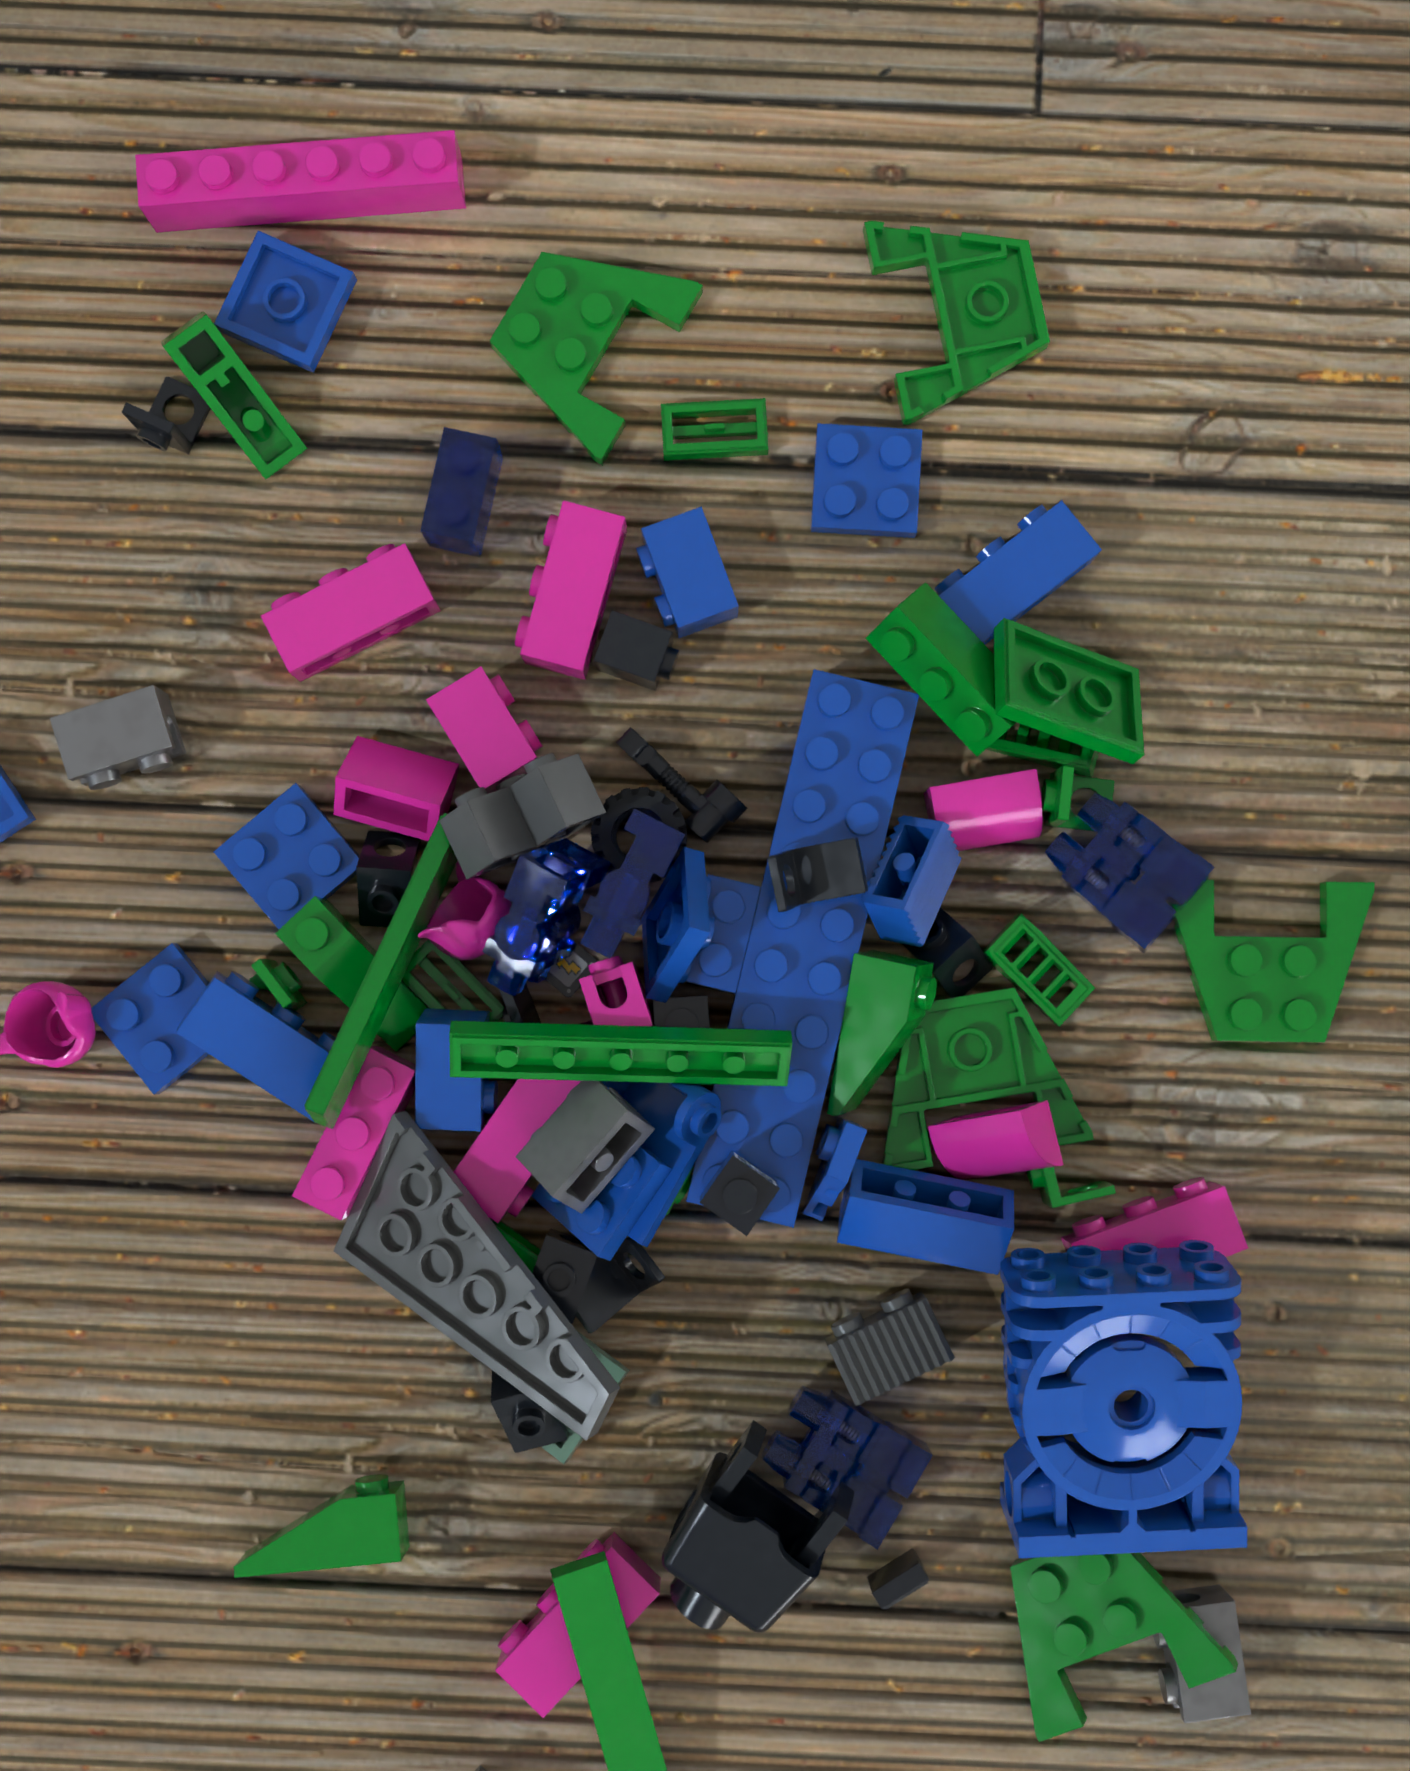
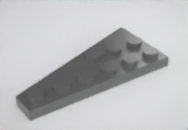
(449, 1263)

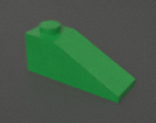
(233, 394)
(341, 960)
(881, 1012)
(350, 1529)

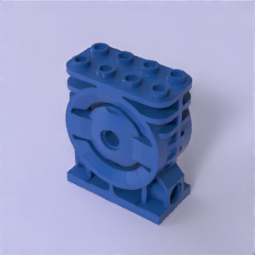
(1145, 1467)

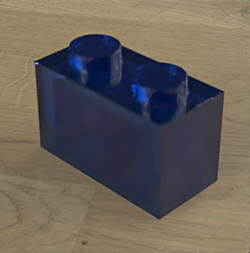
(462, 492)

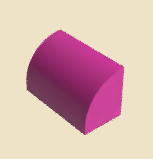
(394, 788)
(989, 809)
(997, 1141)

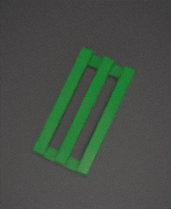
(714, 449)
(420, 958)

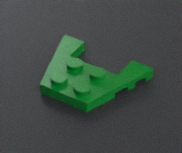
(982, 304)
(566, 324)
(1272, 984)
(972, 1053)
(1093, 1605)

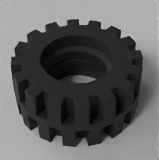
(621, 807)

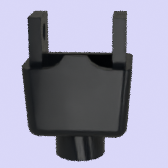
(746, 1544)

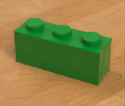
(943, 666)

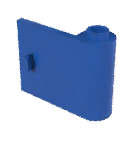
(682, 1122)

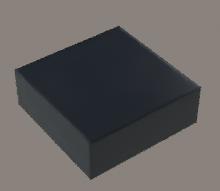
(898, 1579)

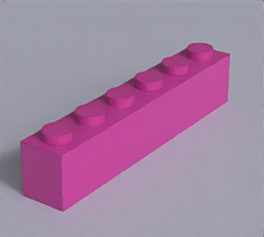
(301, 181)

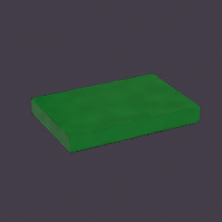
(1067, 691)

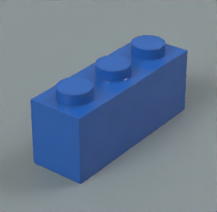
(1019, 572)
(257, 1039)
(926, 1216)

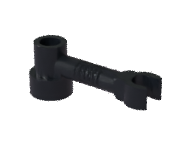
(708, 810)

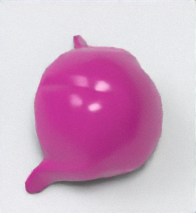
(467, 917)
(48, 1025)

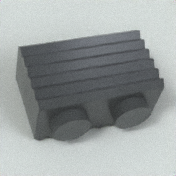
(888, 1345)

